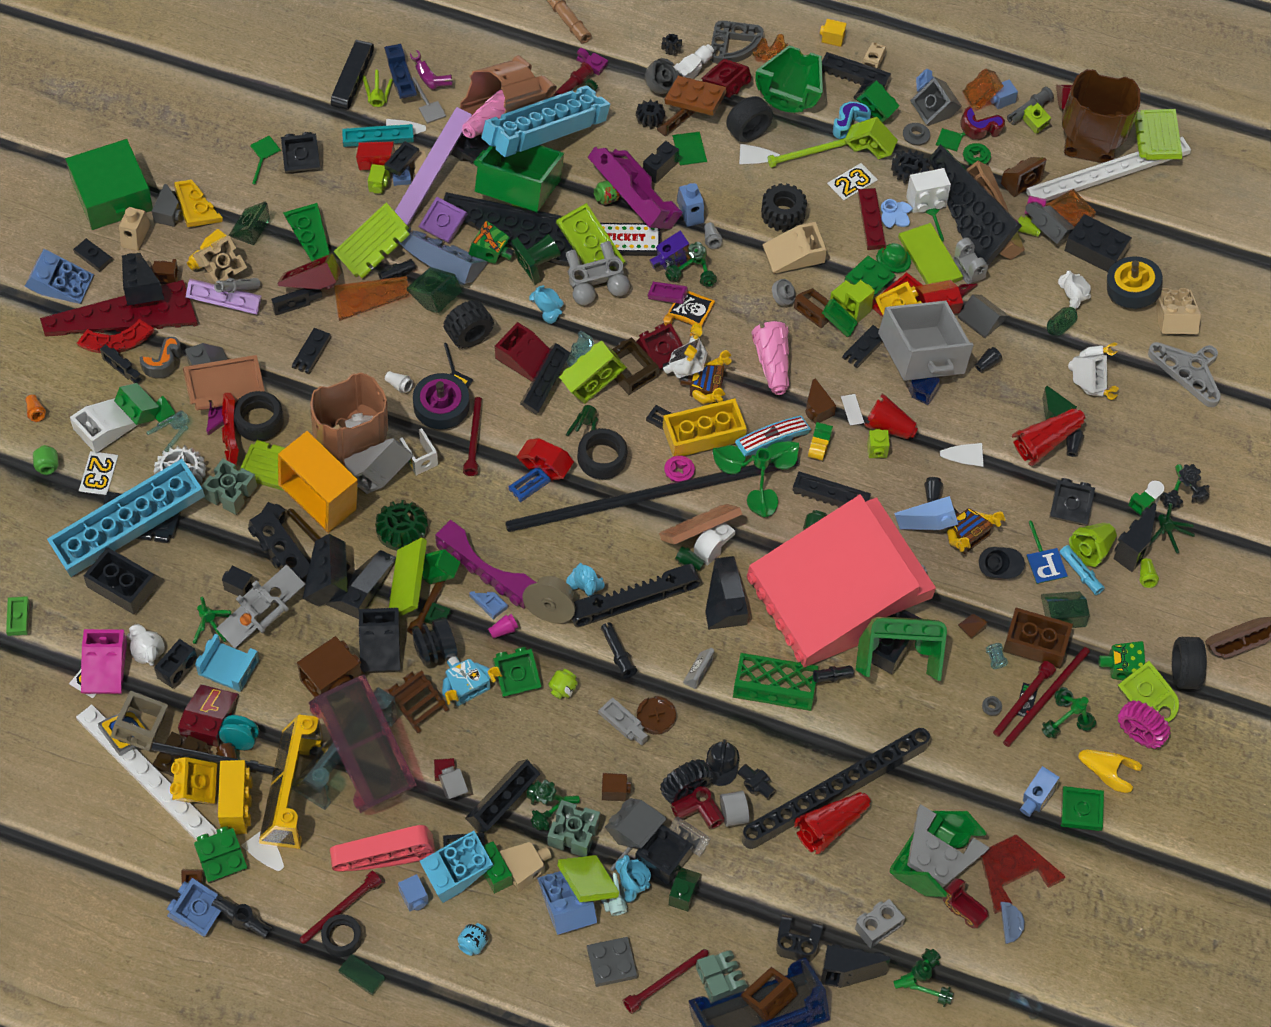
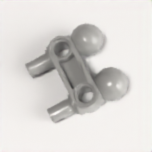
(596, 273)

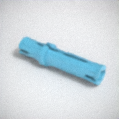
(1087, 576)

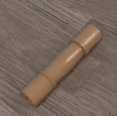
(569, 18)

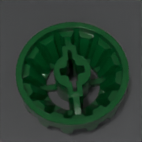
(404, 530)

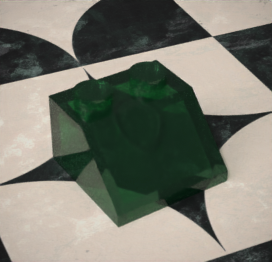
(435, 289)
(1067, 607)

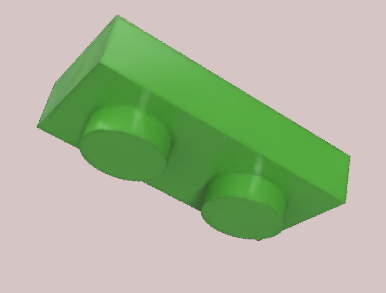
(17, 616)

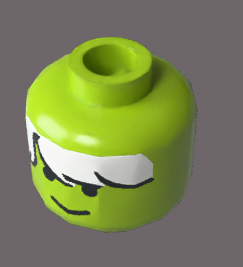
(563, 683)

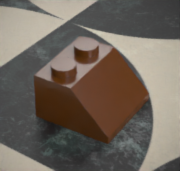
(1023, 175)

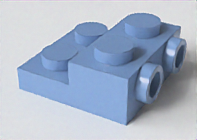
(194, 907)

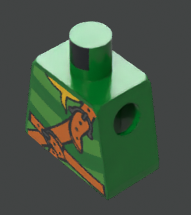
(490, 244)

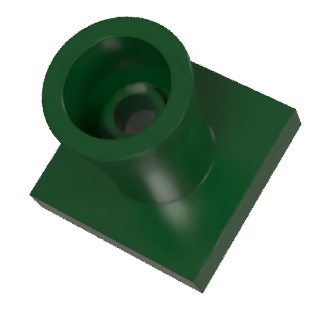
(536, 255)

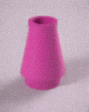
(504, 626)

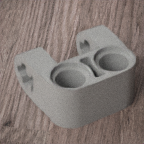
(970, 266)

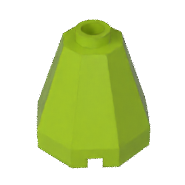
(1093, 542)

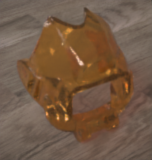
(765, 52)

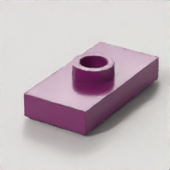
(667, 292)

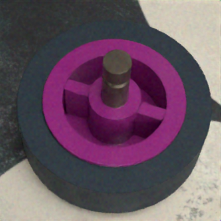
(441, 401)

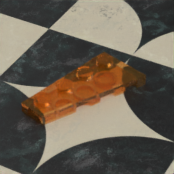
(365, 296)

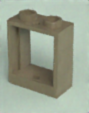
(142, 738)

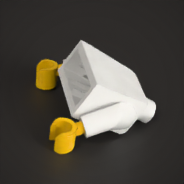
(688, 358)
(1091, 371)

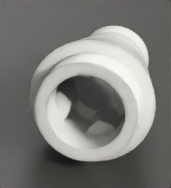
(400, 382)

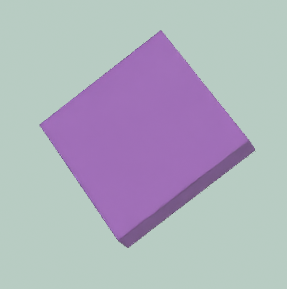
(443, 220)

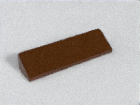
(674, 121)

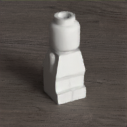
(692, 64)

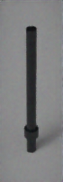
(253, 765)

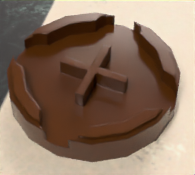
(656, 715)

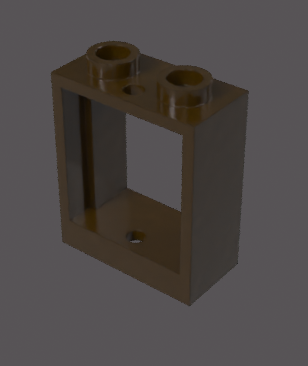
(643, 376)

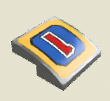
(106, 727)

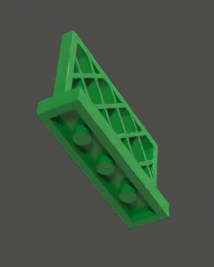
(773, 693)

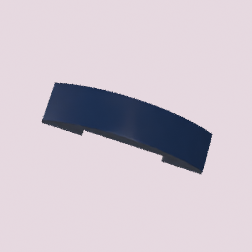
(399, 71)

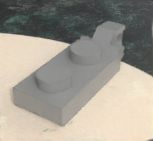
(623, 721)

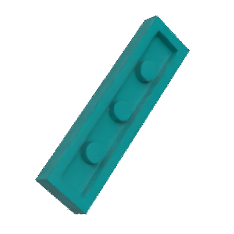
(390, 133)

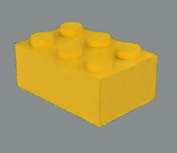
(235, 796)

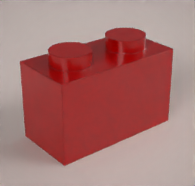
(373, 153)

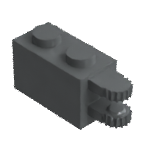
(1050, 222)

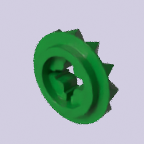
(974, 149)

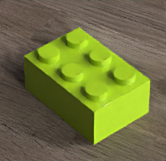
(592, 372)

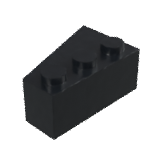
(139, 281)

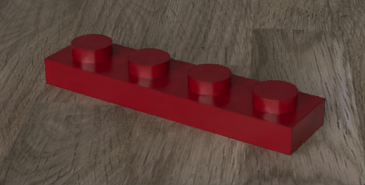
(871, 219)

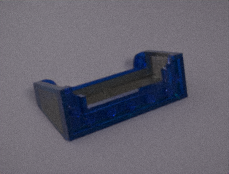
(804, 1010)

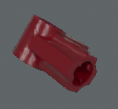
(691, 805)

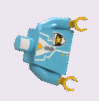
(467, 680)

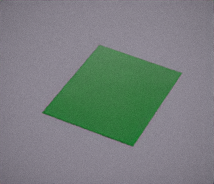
(690, 148)

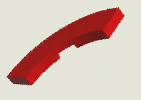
(121, 342)
(228, 434)

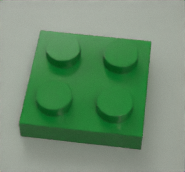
(871, 273)
(1082, 808)

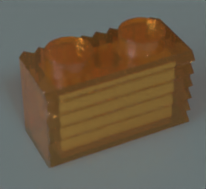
(982, 88)

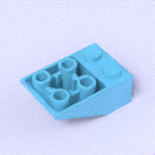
(456, 866)

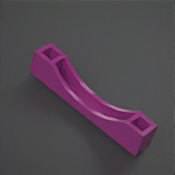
(454, 541)

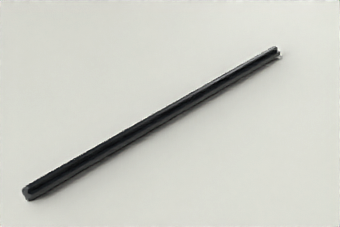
(635, 497)

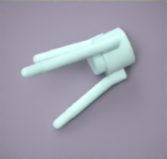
(618, 905)

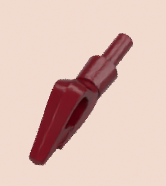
(969, 287)

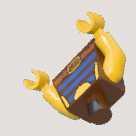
(707, 384)
(972, 528)

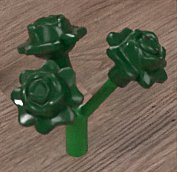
(543, 793)

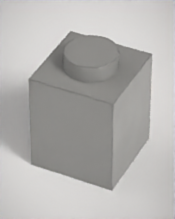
(452, 782)

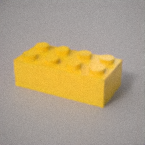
(704, 428)

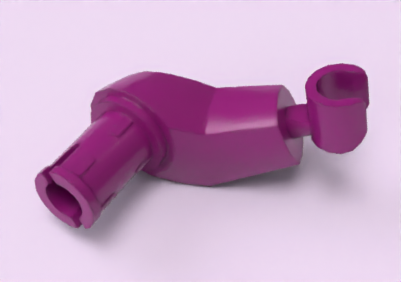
(428, 77)

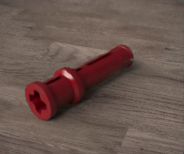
(576, 78)

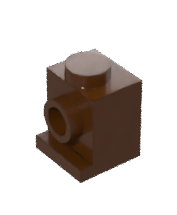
(165, 271)

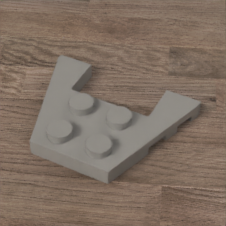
(937, 857)

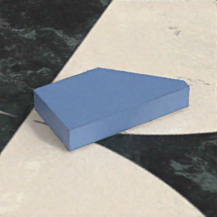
(489, 602)

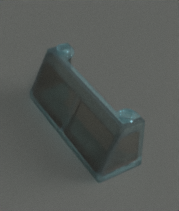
(314, 778)

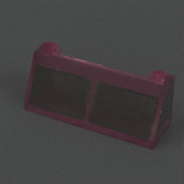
(364, 743)

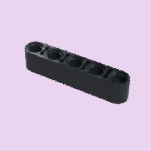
(352, 74)

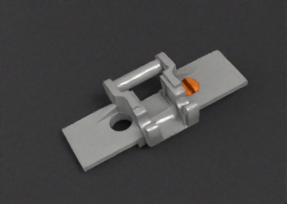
(255, 602)

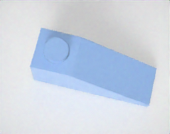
(928, 516)

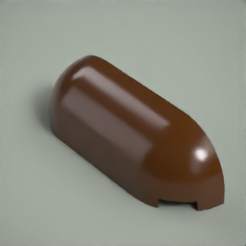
(1240, 637)

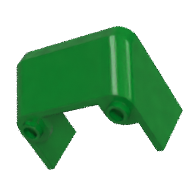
(928, 637)
(952, 828)

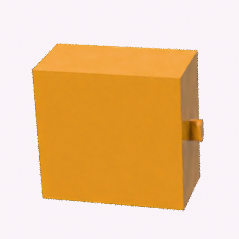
(317, 481)

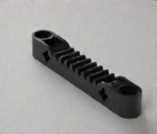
(680, 579)

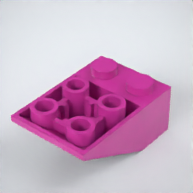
(103, 661)

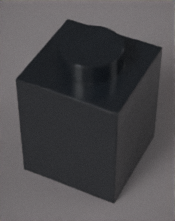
(237, 581)

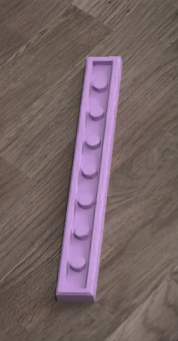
(432, 165)

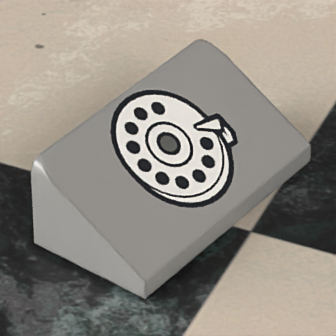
(699, 668)

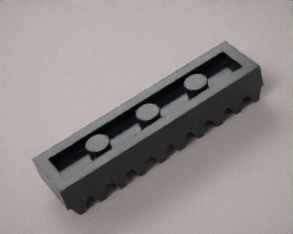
(853, 70)
(545, 378)
(826, 490)

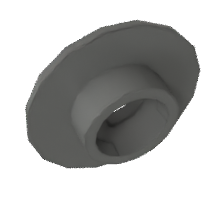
(916, 139)

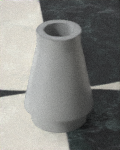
(712, 236)

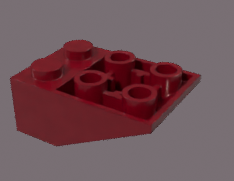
(521, 351)

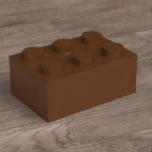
(1037, 637)

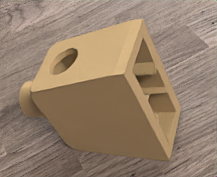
(135, 223)
(525, 863)

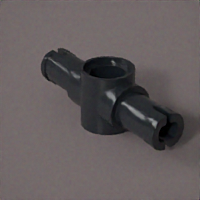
(250, 922)

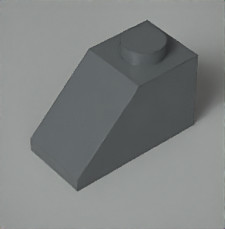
(166, 208)

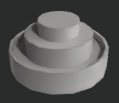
(783, 292)

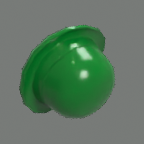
(894, 258)

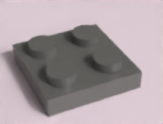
(611, 961)

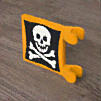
(693, 310)

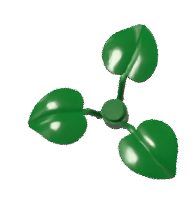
(782, 454)

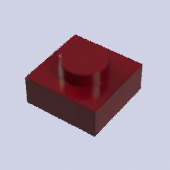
(440, 764)

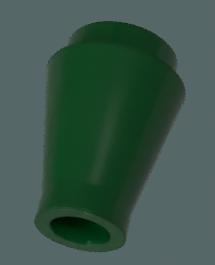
(686, 556)

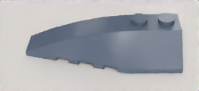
(444, 257)

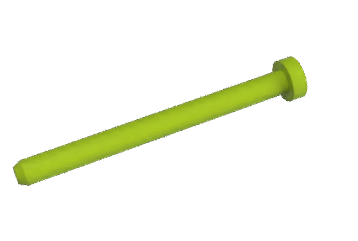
(772, 161)

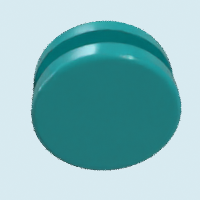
(239, 731)

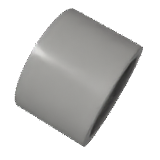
(734, 808)

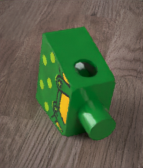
(1123, 659)

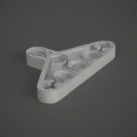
(1183, 363)

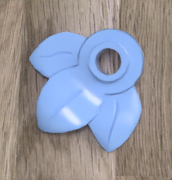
(896, 214)

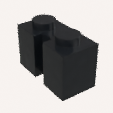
(662, 162)

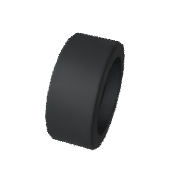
(337, 920)

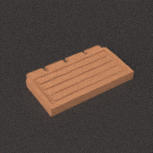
(213, 379)
(700, 523)

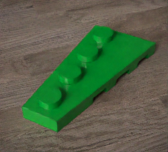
(309, 230)

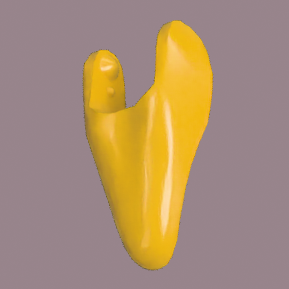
(1106, 765)

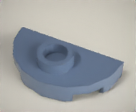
(1012, 922)

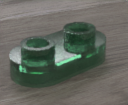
(1059, 324)

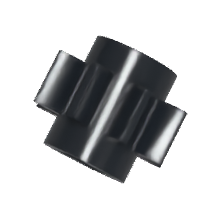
(671, 44)

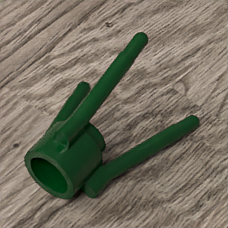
(587, 416)

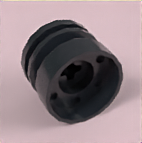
(434, 641)

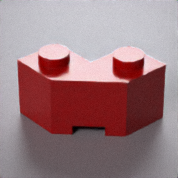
(548, 457)

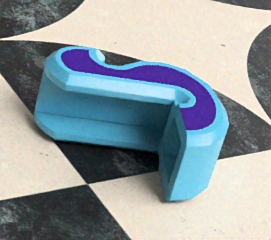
(848, 112)

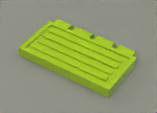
(1158, 134)
(372, 240)
(263, 463)

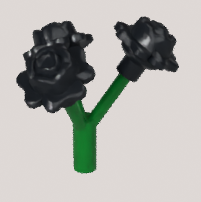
(1189, 476)

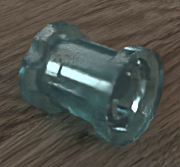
(996, 656)

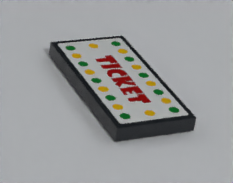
(633, 238)

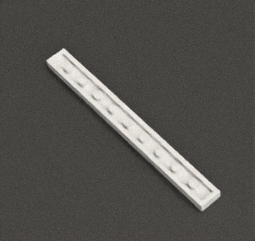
(1097, 174)
(149, 778)

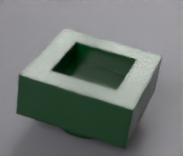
(437, 611)

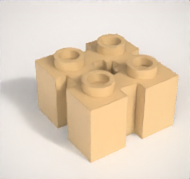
(230, 263)

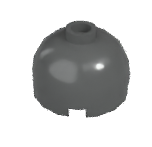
(661, 75)

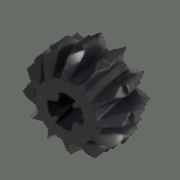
(650, 113)

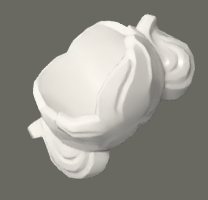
(1075, 288)
(145, 645)

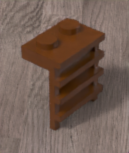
(409, 688)

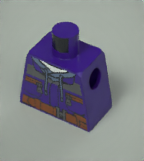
(671, 252)

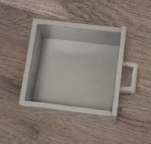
(925, 340)

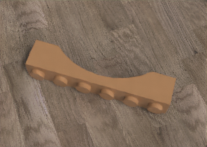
(986, 178)

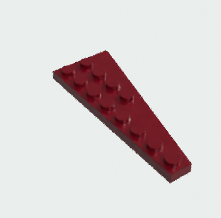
(118, 316)

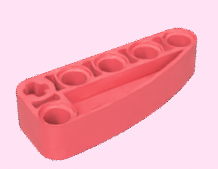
(384, 850)

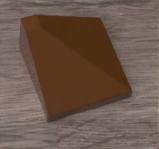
(973, 625)
(188, 874)

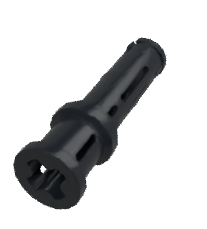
(621, 657)

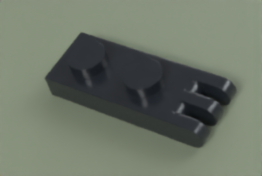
(863, 346)
(311, 350)

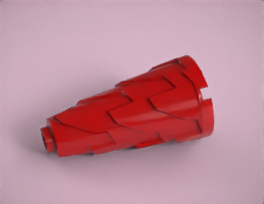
(1041, 438)
(830, 821)

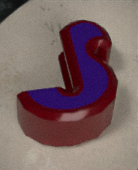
(979, 128)

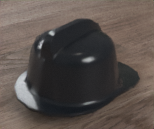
(1001, 562)
(723, 761)

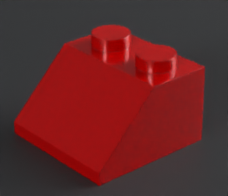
(941, 291)

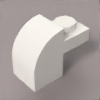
(710, 542)

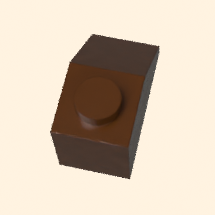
(819, 404)

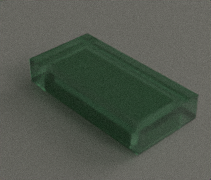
(361, 975)

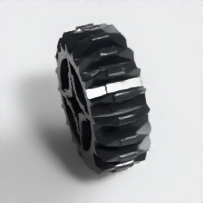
(685, 780)

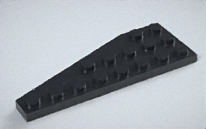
(975, 209)
(513, 221)

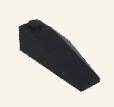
(364, 584)
(726, 598)

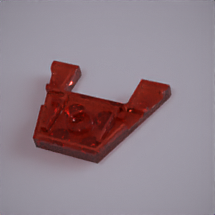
(1011, 861)

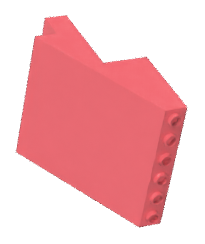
(838, 579)

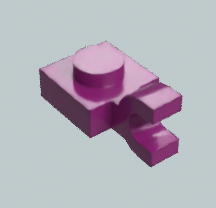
(595, 61)

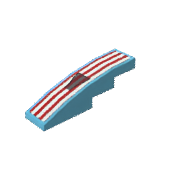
(773, 433)

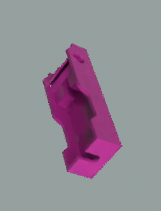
(635, 187)

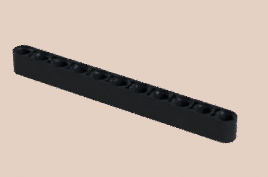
(840, 779)

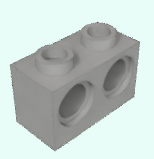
(882, 926)

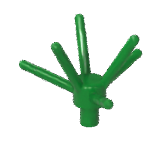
(207, 616)

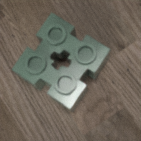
(229, 486)
(578, 839)

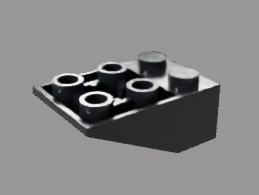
(1134, 543)
(379, 640)
(851, 966)

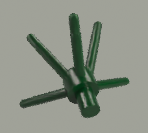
(1168, 525)

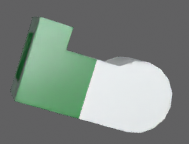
(1147, 498)

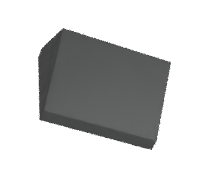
(982, 315)

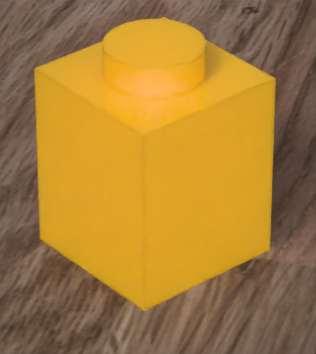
(833, 32)

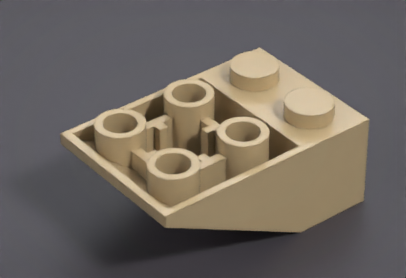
(796, 248)
(1178, 312)

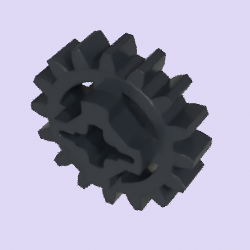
(910, 164)

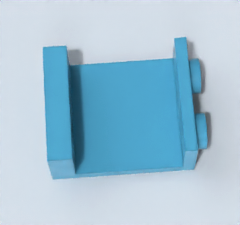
(226, 664)

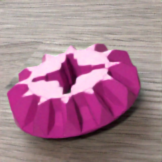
(680, 462)

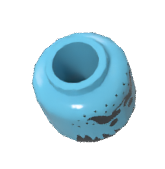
(473, 939)

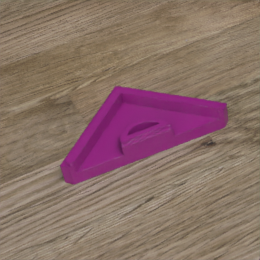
(215, 419)

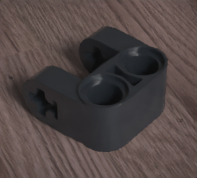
(797, 941)

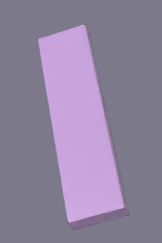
(238, 300)

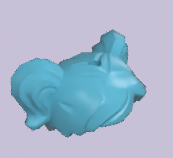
(547, 302)
(585, 579)
(633, 877)

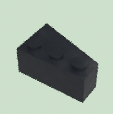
(327, 571)

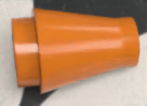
(35, 410)

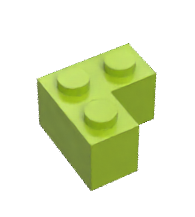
(871, 135)
(855, 298)

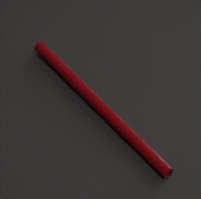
(1046, 697)

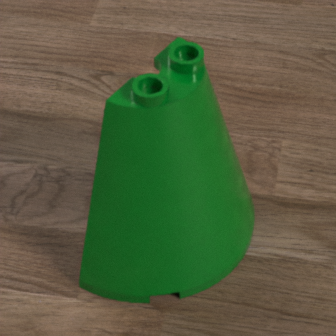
(791, 80)

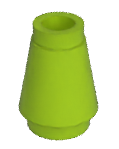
(1028, 227)
(1148, 574)

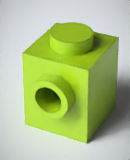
(1036, 118)
(878, 443)

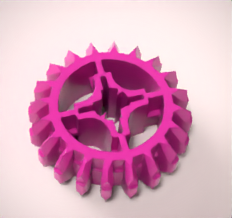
(1144, 724)

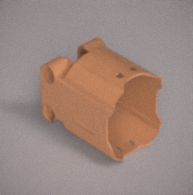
(515, 81)
(337, 404)

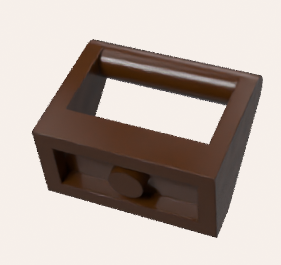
(809, 309)
(775, 1000)

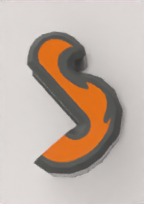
(165, 364)

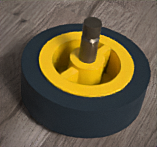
(1134, 282)

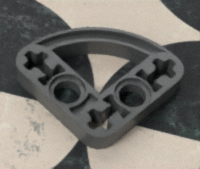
(725, 34)

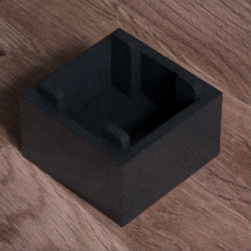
(665, 854)

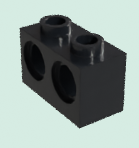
(175, 663)

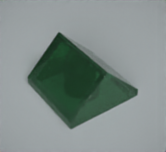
(251, 223)

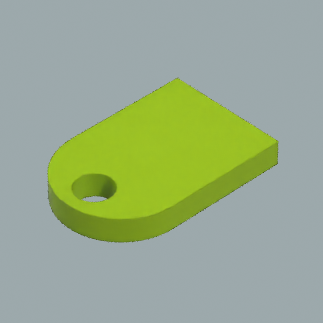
(1150, 688)

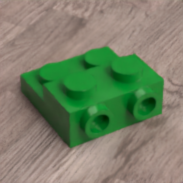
(517, 672)
(220, 854)

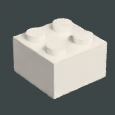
(928, 190)

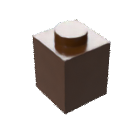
(615, 787)

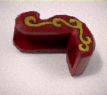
(964, 905)

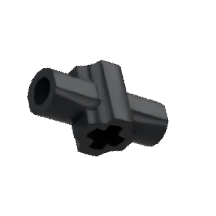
(756, 781)

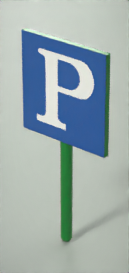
(1045, 564)

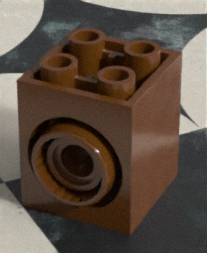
(328, 667)

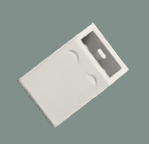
(101, 424)

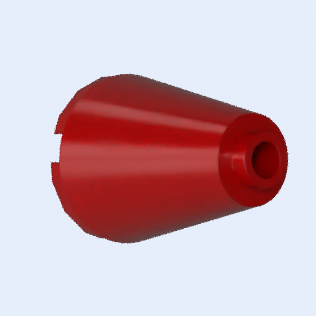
(888, 416)

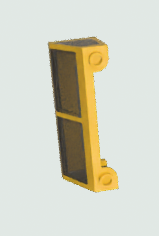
(279, 821)

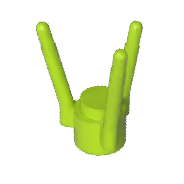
(377, 97)

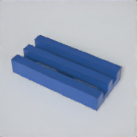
(532, 486)

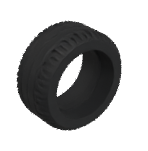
(749, 119)
(256, 400)
(602, 470)
(1189, 662)

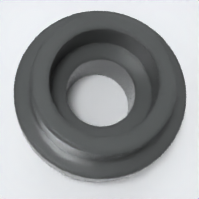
(992, 700)

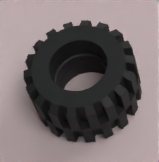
(783, 196)
(468, 324)

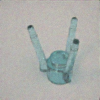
(177, 421)

